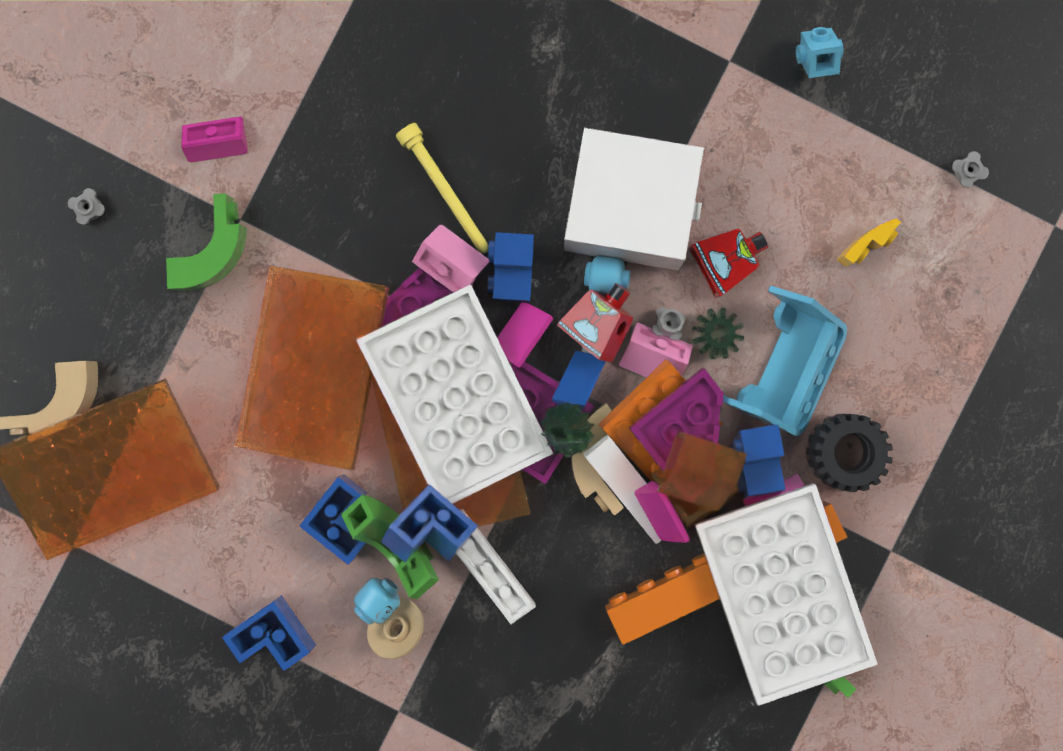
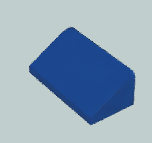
(578, 379)

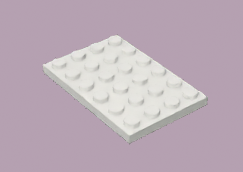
(455, 395)
(785, 594)

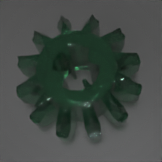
(708, 327)
(567, 429)

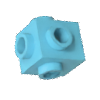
(820, 52)

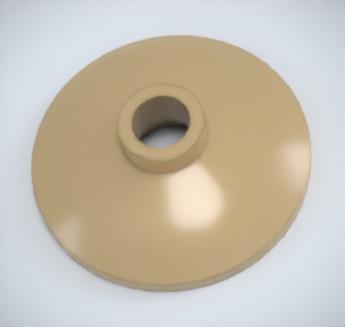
(384, 637)

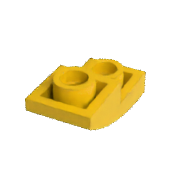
(874, 238)

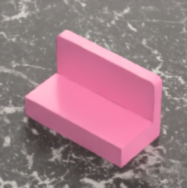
(449, 259)
(648, 351)

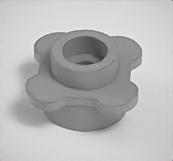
(961, 171)
(85, 215)
(668, 315)

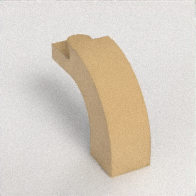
(74, 394)
(585, 474)

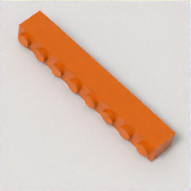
(676, 594)

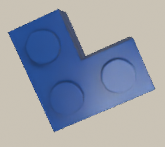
(513, 267)
(762, 465)
(429, 520)
(326, 521)
(277, 629)

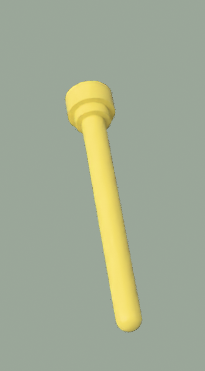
(411, 138)

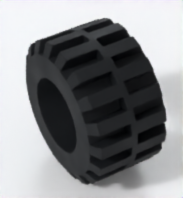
(874, 452)

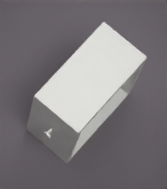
(634, 199)

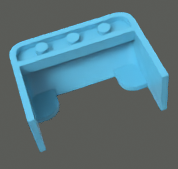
(797, 366)

